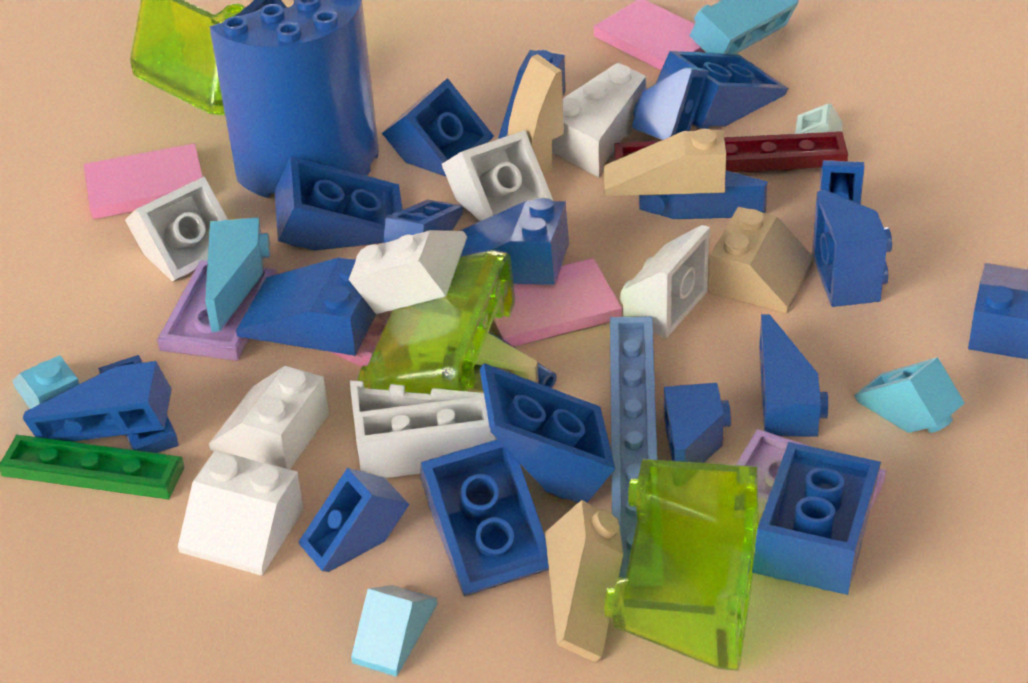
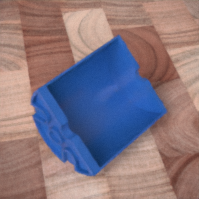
(296, 89)

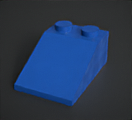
(731, 88)
(332, 206)
(532, 235)
(310, 309)
(1001, 312)
(549, 433)
(484, 516)
(816, 518)

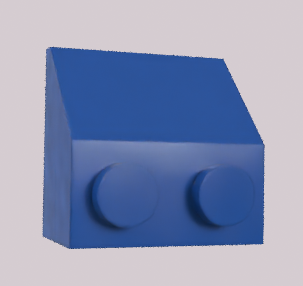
(437, 129)
(849, 250)

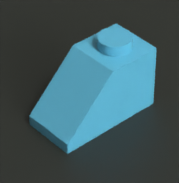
(45, 381)
(913, 396)

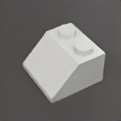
(496, 176)
(177, 228)
(407, 269)
(670, 282)
(275, 418)
(240, 512)

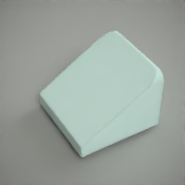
(819, 120)

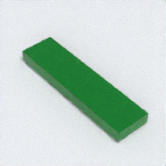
(92, 466)

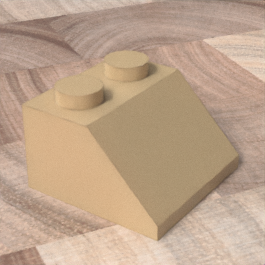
(758, 261)

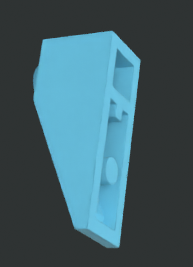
(738, 24)
(233, 266)

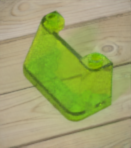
(176, 51)
(442, 338)
(690, 560)

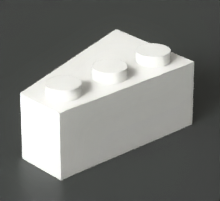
(599, 117)
(406, 428)

